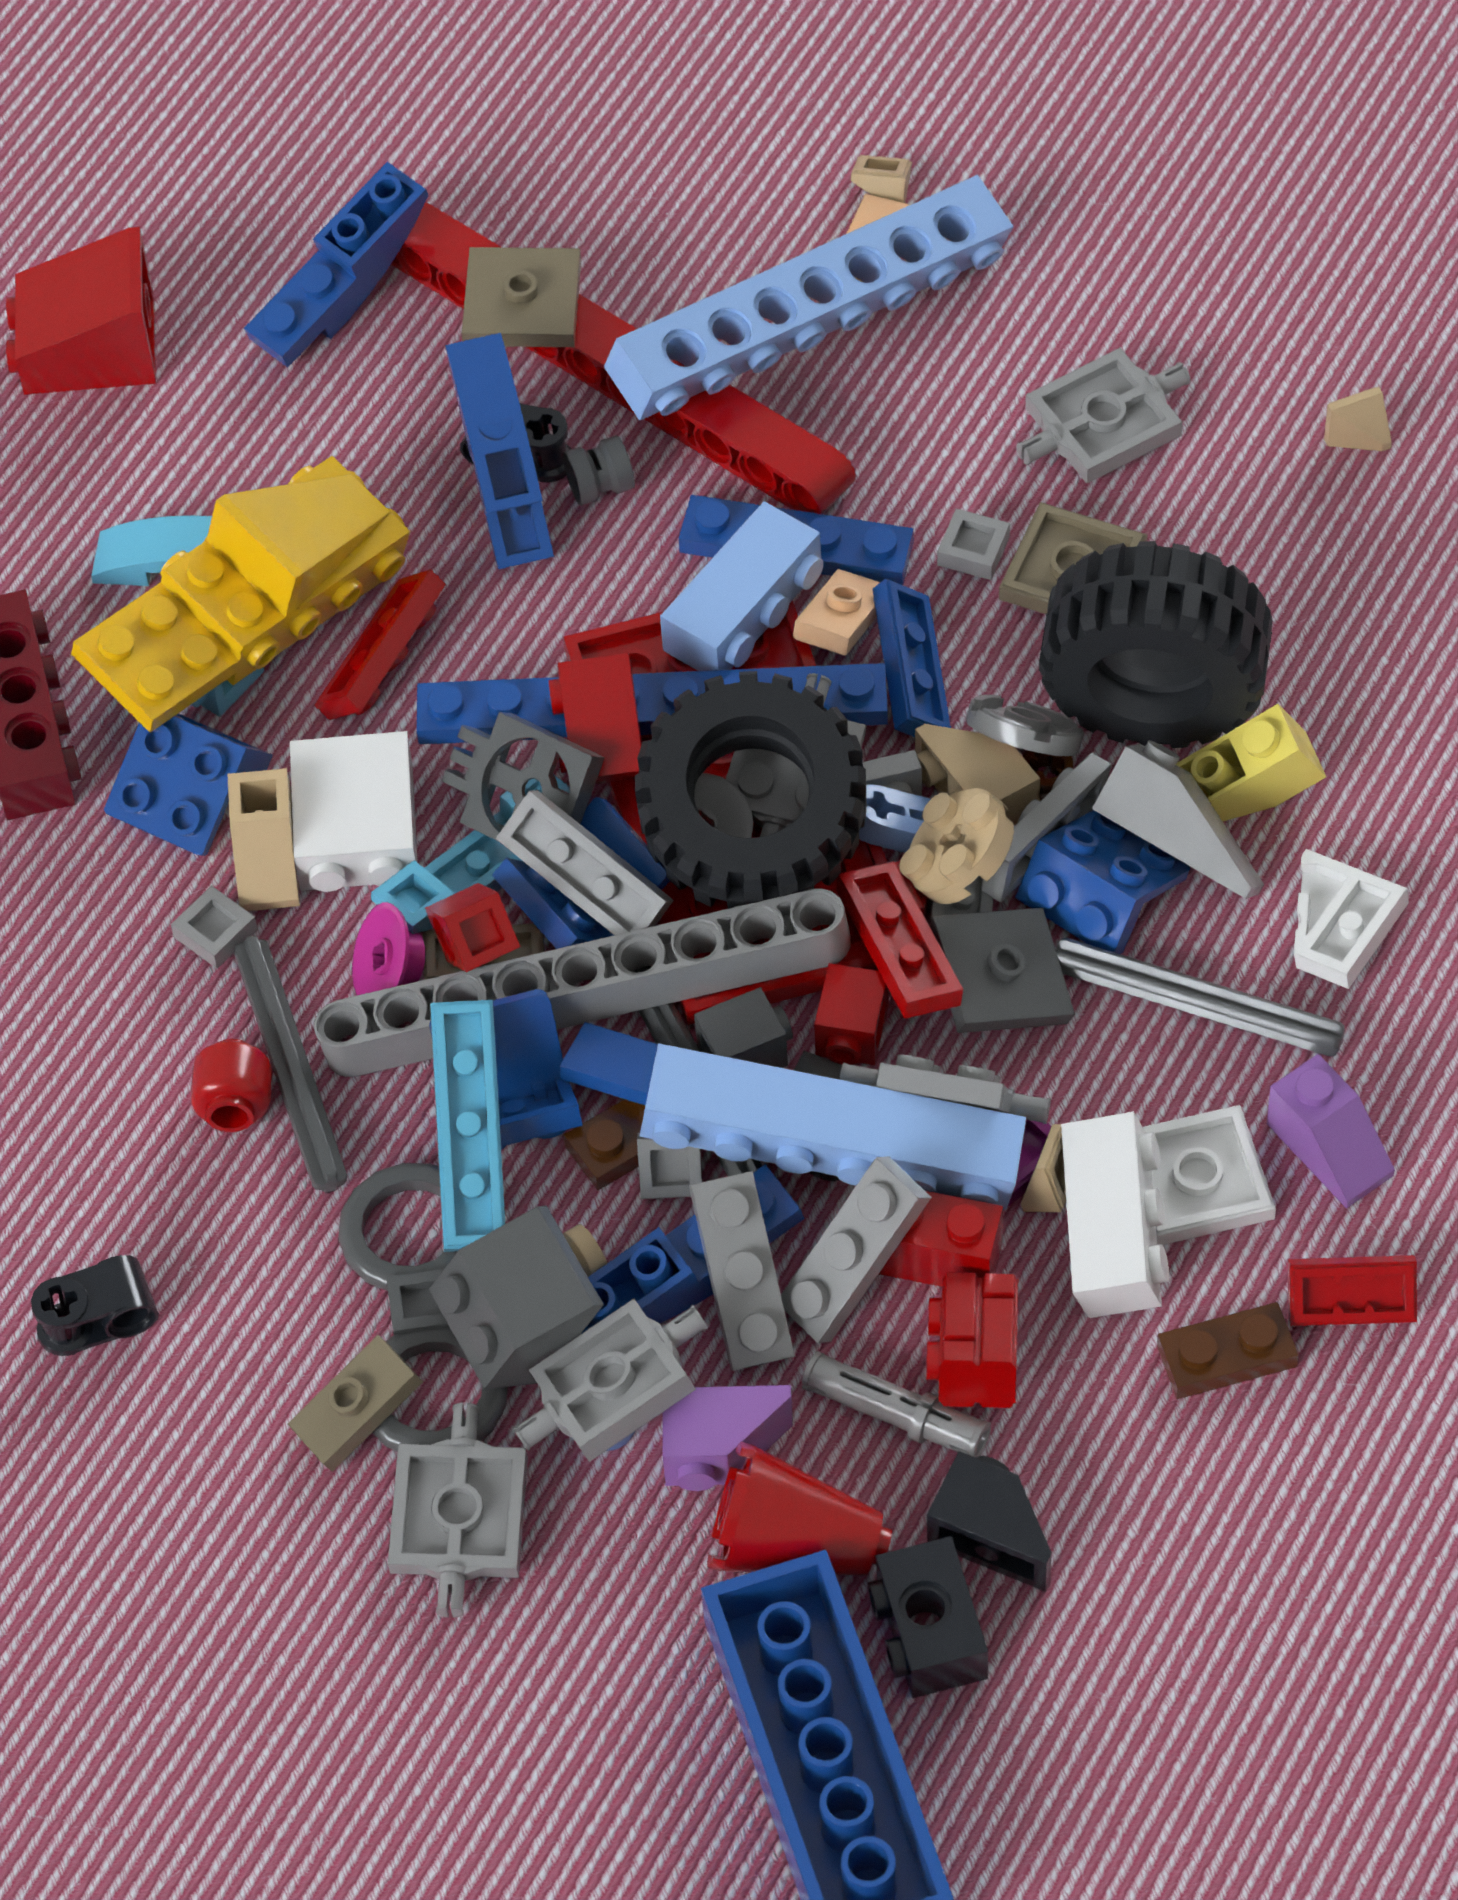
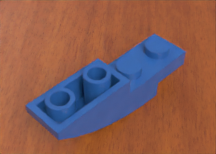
(349, 263)
(499, 450)
(671, 1270)

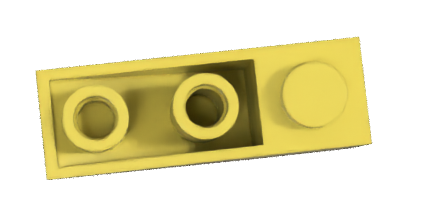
(1255, 765)

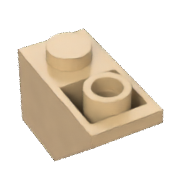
(968, 760)
(263, 839)

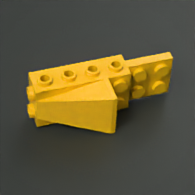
(256, 585)

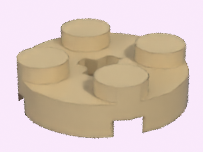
(957, 843)

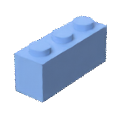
(742, 591)

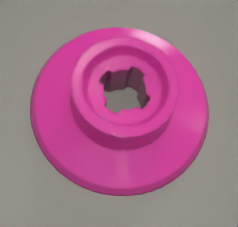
(386, 951)

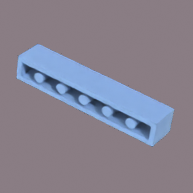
(829, 1125)

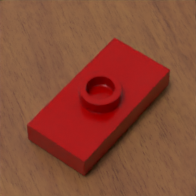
(1352, 1290)

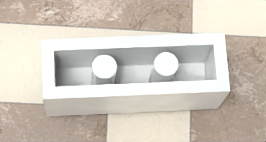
(1113, 1214)

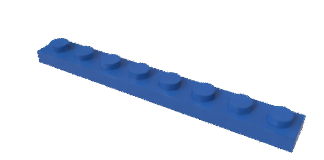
(445, 706)

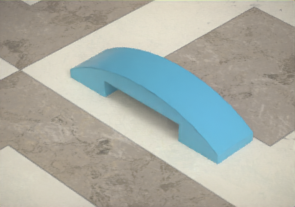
(142, 547)
(461, 866)

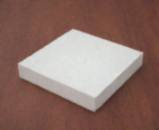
(1209, 1176)

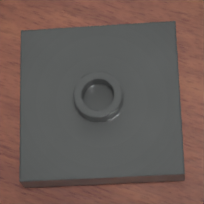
(1005, 970)

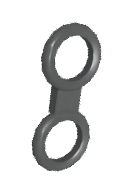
(414, 1312)

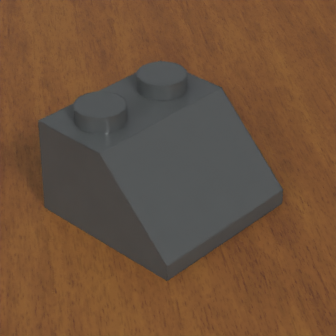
(515, 1298)

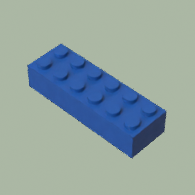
(820, 1736)

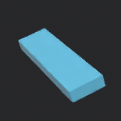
(467, 1121)

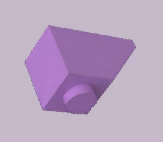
(1329, 1130)
(710, 1424)

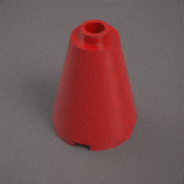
(782, 1513)

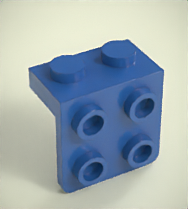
(1096, 879)
(528, 1062)

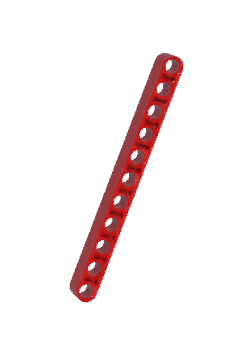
(720, 426)

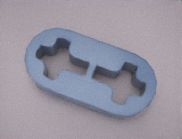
(892, 817)

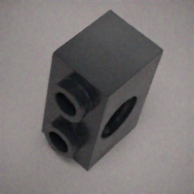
(930, 1581)

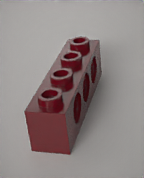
(41, 776)

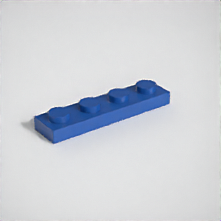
(846, 543)

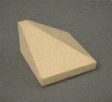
(883, 176)
(1358, 422)
(1047, 1185)

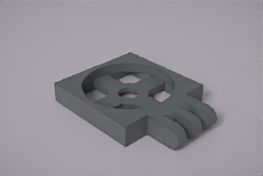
(488, 769)

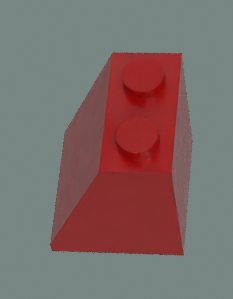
(85, 319)

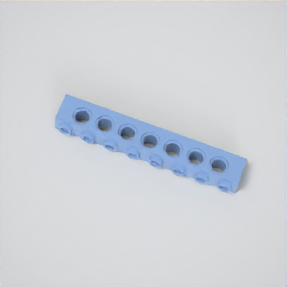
(916, 233)

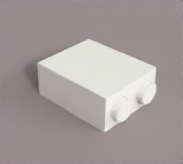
(352, 809)

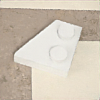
(1342, 917)

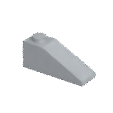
(1173, 813)

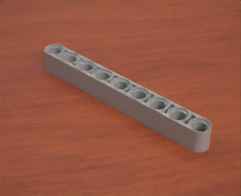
(609, 965)

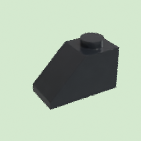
(990, 1520)

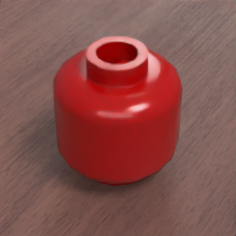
(231, 1085)

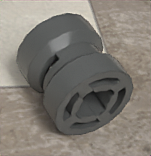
(598, 470)

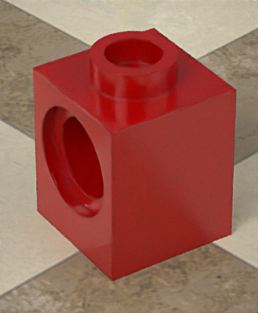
(472, 927)
(851, 1015)

